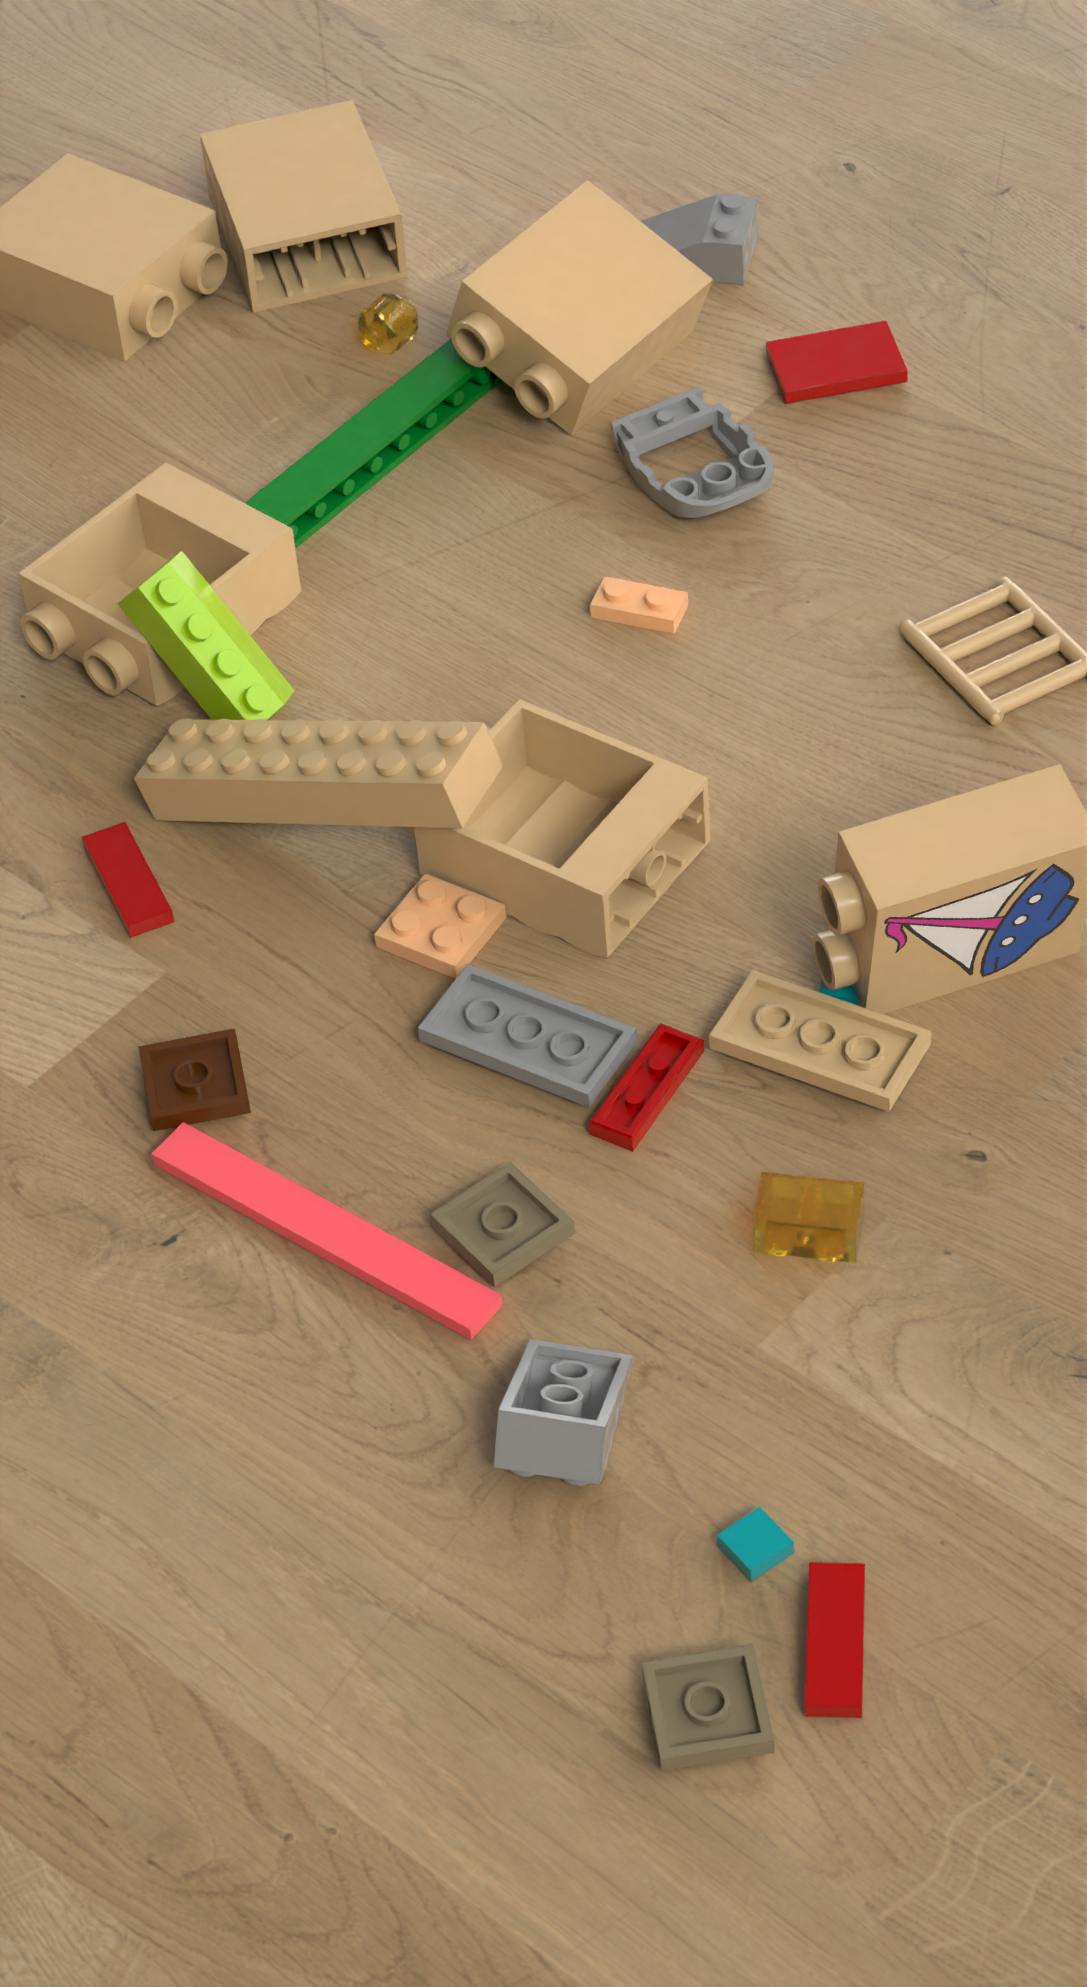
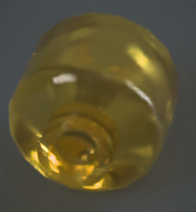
(389, 322)

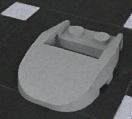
(719, 483)

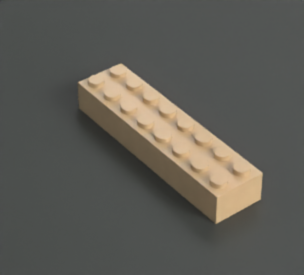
(320, 772)

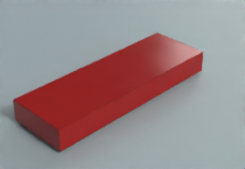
(128, 879)
(646, 1087)
(835, 1640)

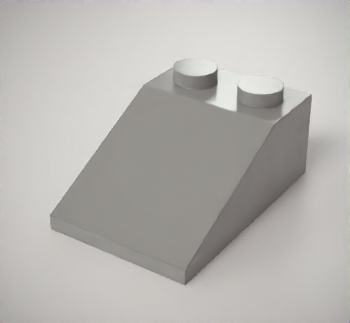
(713, 234)
(562, 1412)

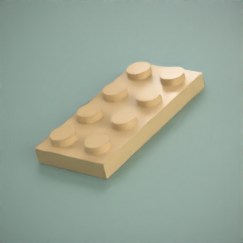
(820, 1040)

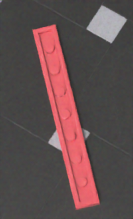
(328, 1231)

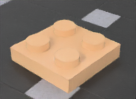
(440, 926)

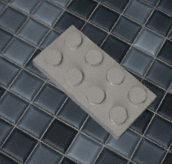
(528, 1035)

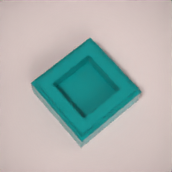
(755, 1544)

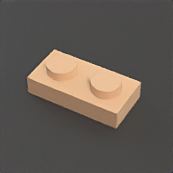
(639, 605)

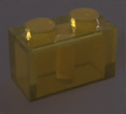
(808, 1217)

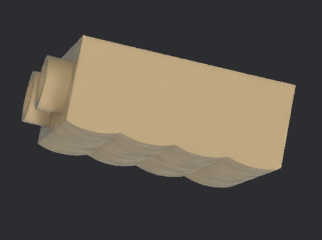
(79, 581)
(573, 830)

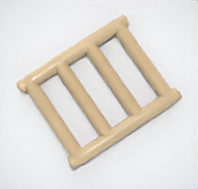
(969, 684)

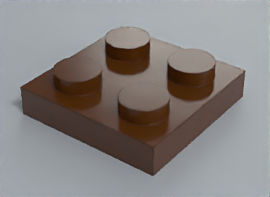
(194, 1079)

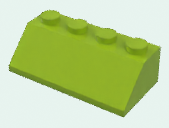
(205, 644)

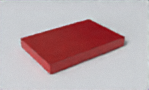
(836, 362)

